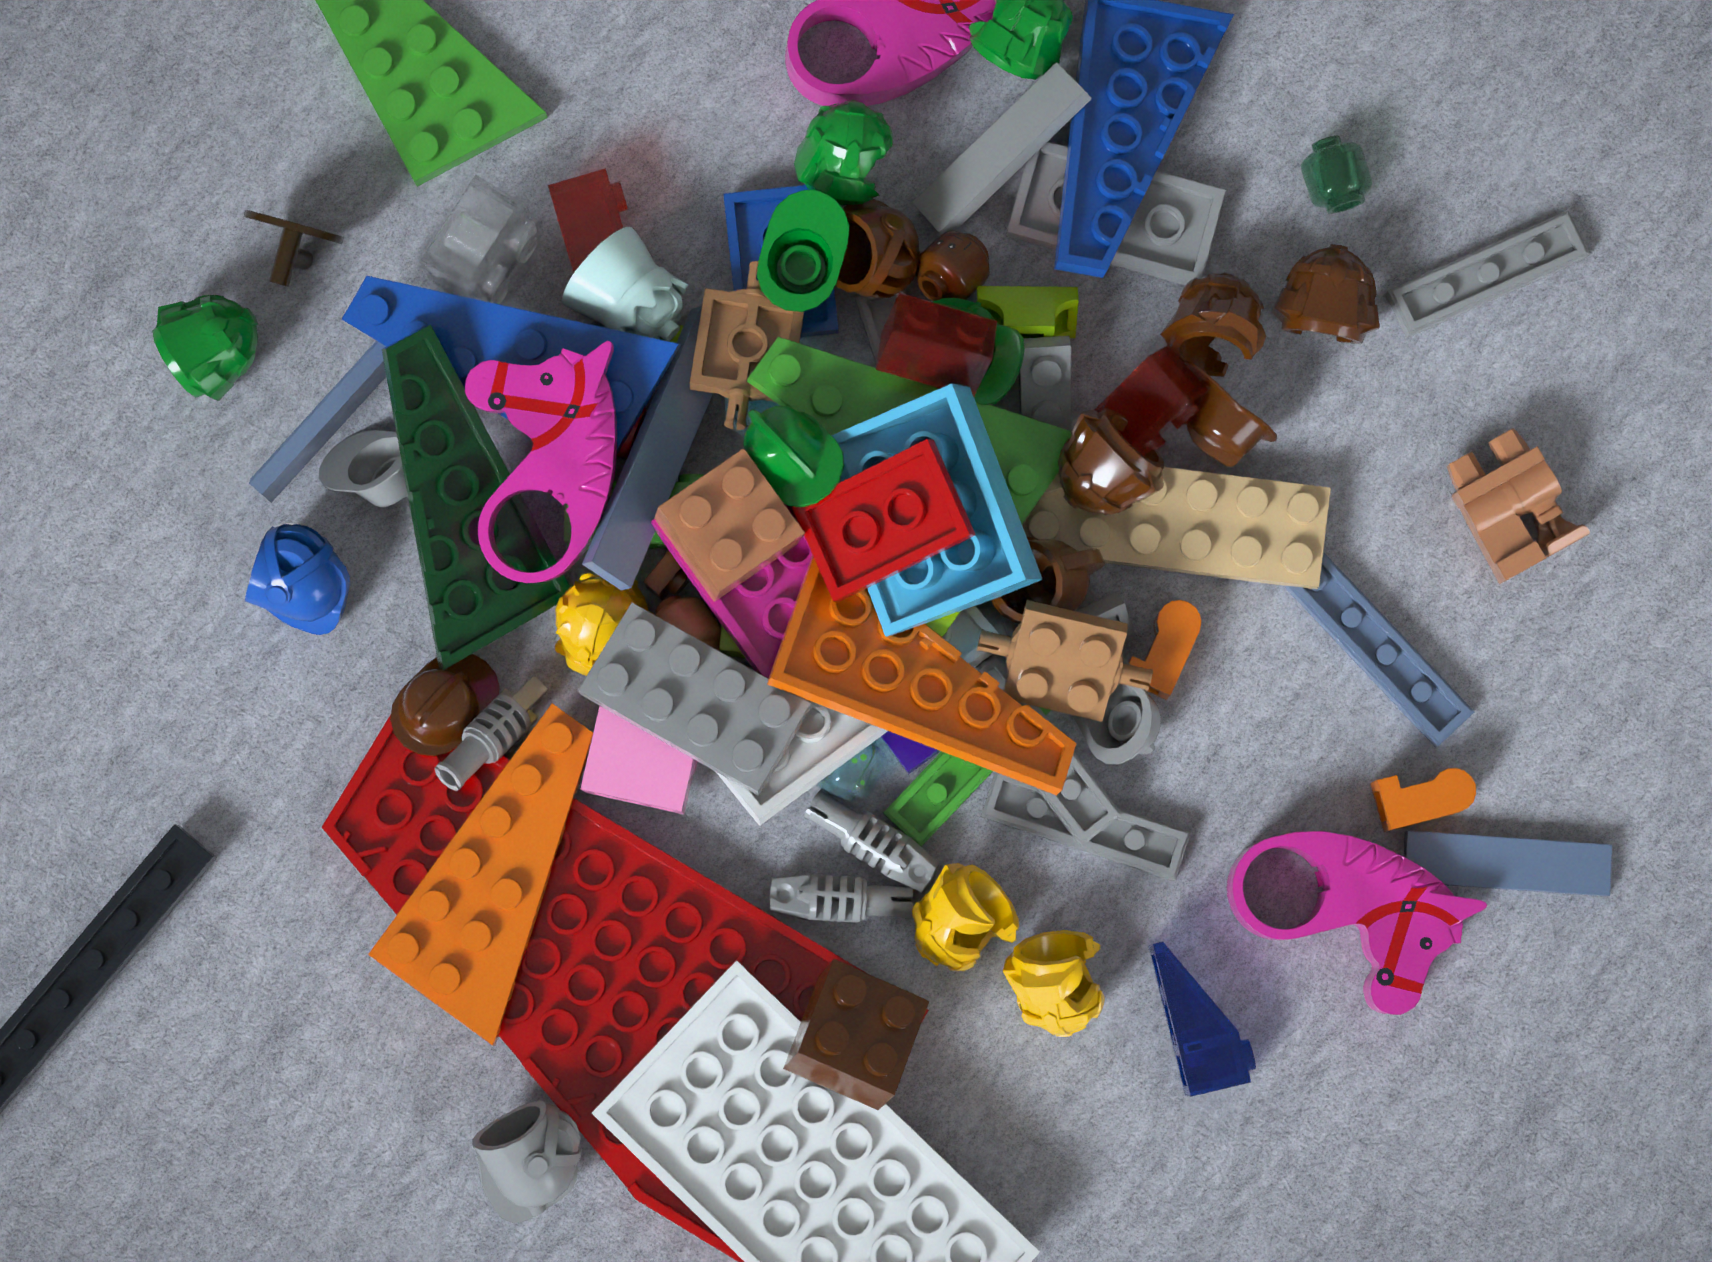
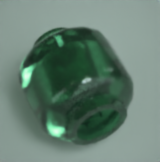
(1336, 175)

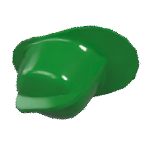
(803, 251)
(794, 454)

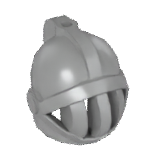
(528, 1160)

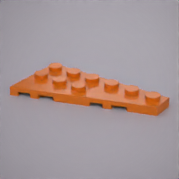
(912, 687)
(479, 901)

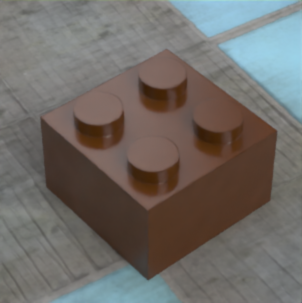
(856, 1035)

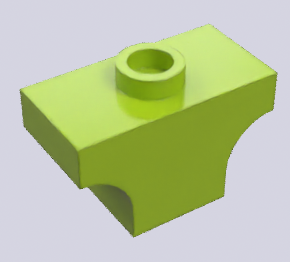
(1033, 309)

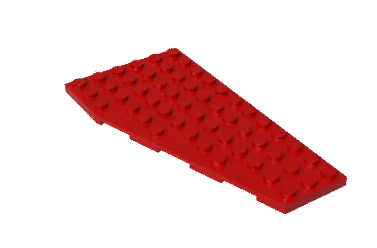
(613, 952)

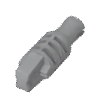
(491, 733)
(874, 842)
(837, 898)

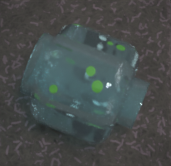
(857, 775)

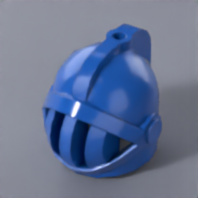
(299, 579)

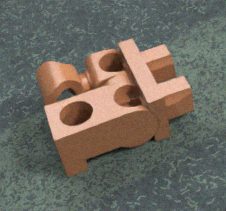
(1499, 499)

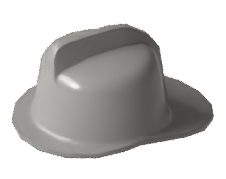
(368, 466)
(1127, 727)

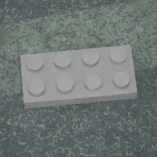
(1166, 236)
(694, 698)

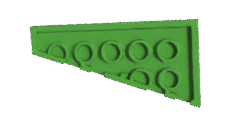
(428, 83)
(849, 392)

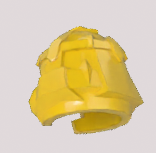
(588, 618)
(962, 916)
(1054, 981)

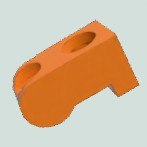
(1175, 635)
(1438, 797)

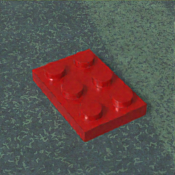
(884, 520)

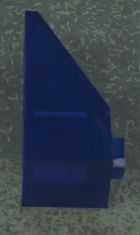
(1202, 1037)

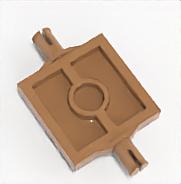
(732, 340)
(1065, 660)

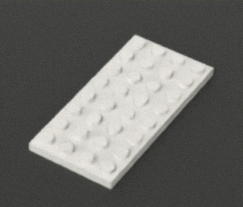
(788, 1162)

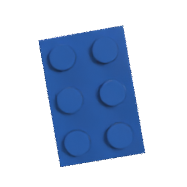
(747, 225)

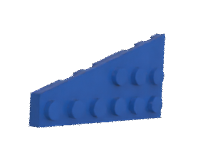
(1142, 73)
(487, 331)

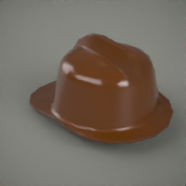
(1223, 425)
(441, 703)

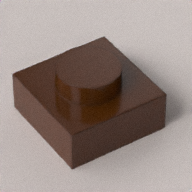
(666, 578)

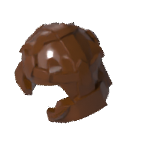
(1330, 296)
(1211, 309)
(1103, 469)

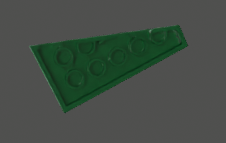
(448, 480)

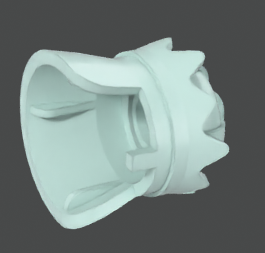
(626, 288)

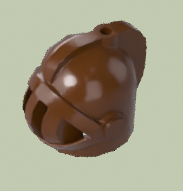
(879, 251)
(1063, 581)

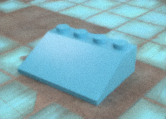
(975, 569)

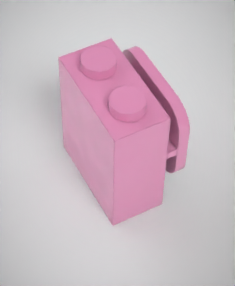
(636, 766)

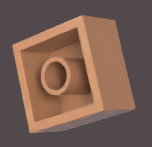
(728, 525)

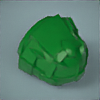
(1023, 35)
(842, 150)
(206, 343)

